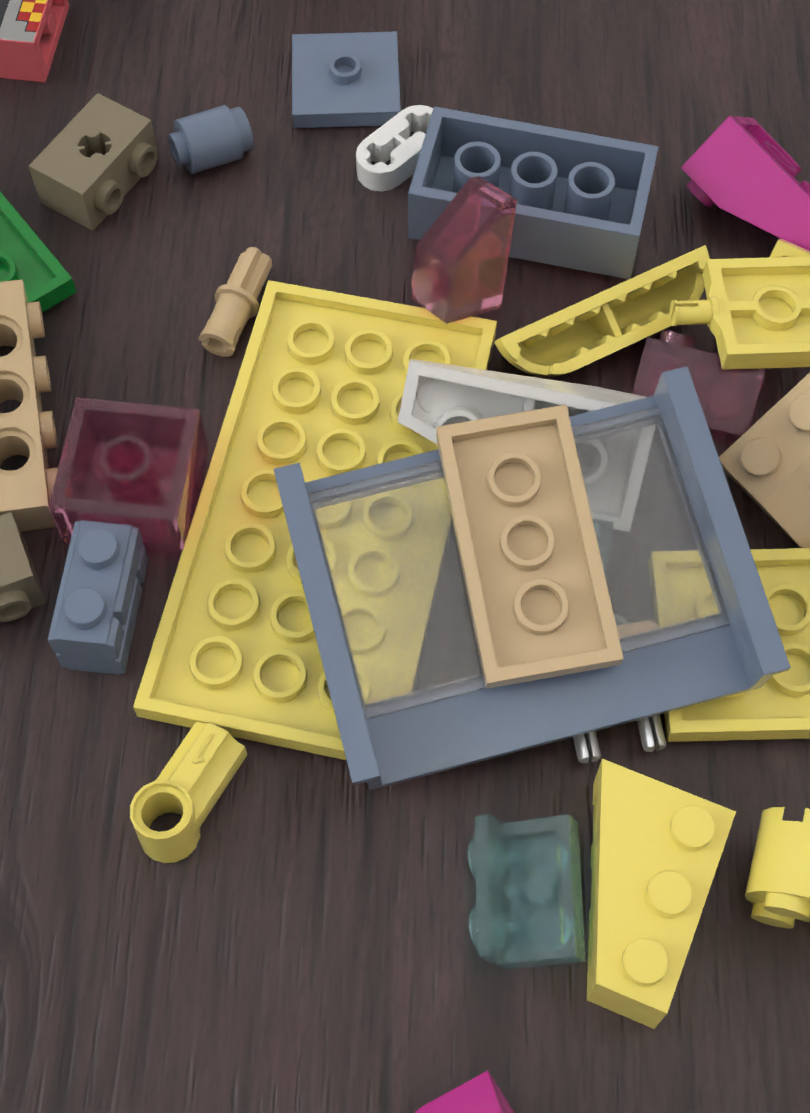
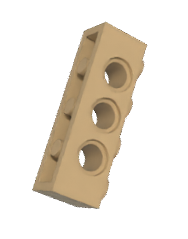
(27, 428)

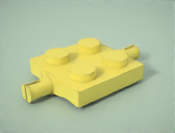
(754, 311)

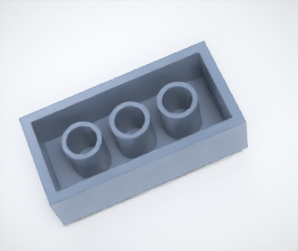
(573, 190)

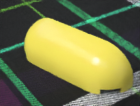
(605, 319)

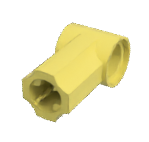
(186, 787)

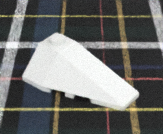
(455, 394)

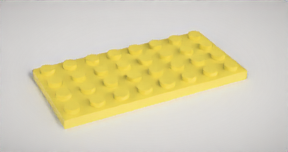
(311, 390)

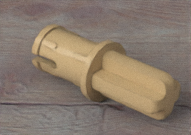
(236, 303)

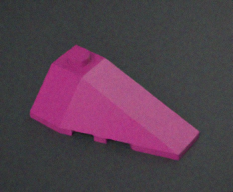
(753, 179)

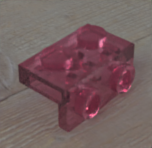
(724, 395)

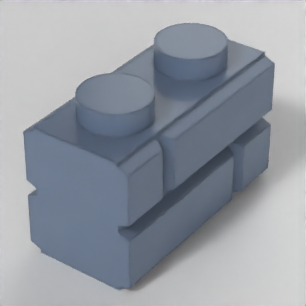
(99, 597)

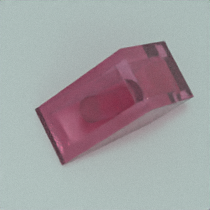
(465, 253)

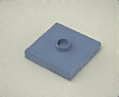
(344, 79)

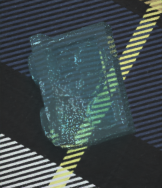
(527, 892)

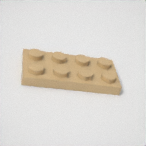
(528, 547)

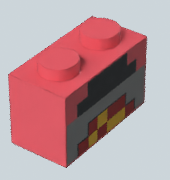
(29, 37)

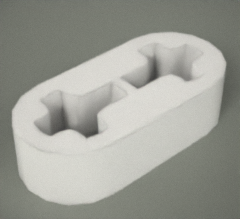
(393, 143)

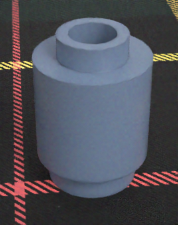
(210, 138)

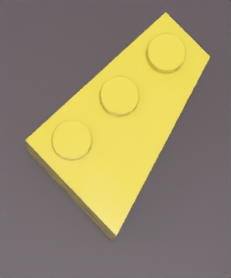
(648, 888)

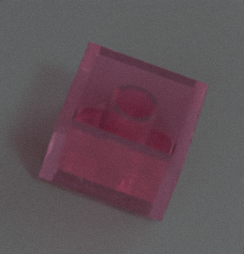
(131, 469)

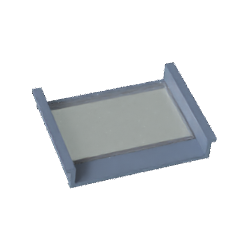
(399, 622)

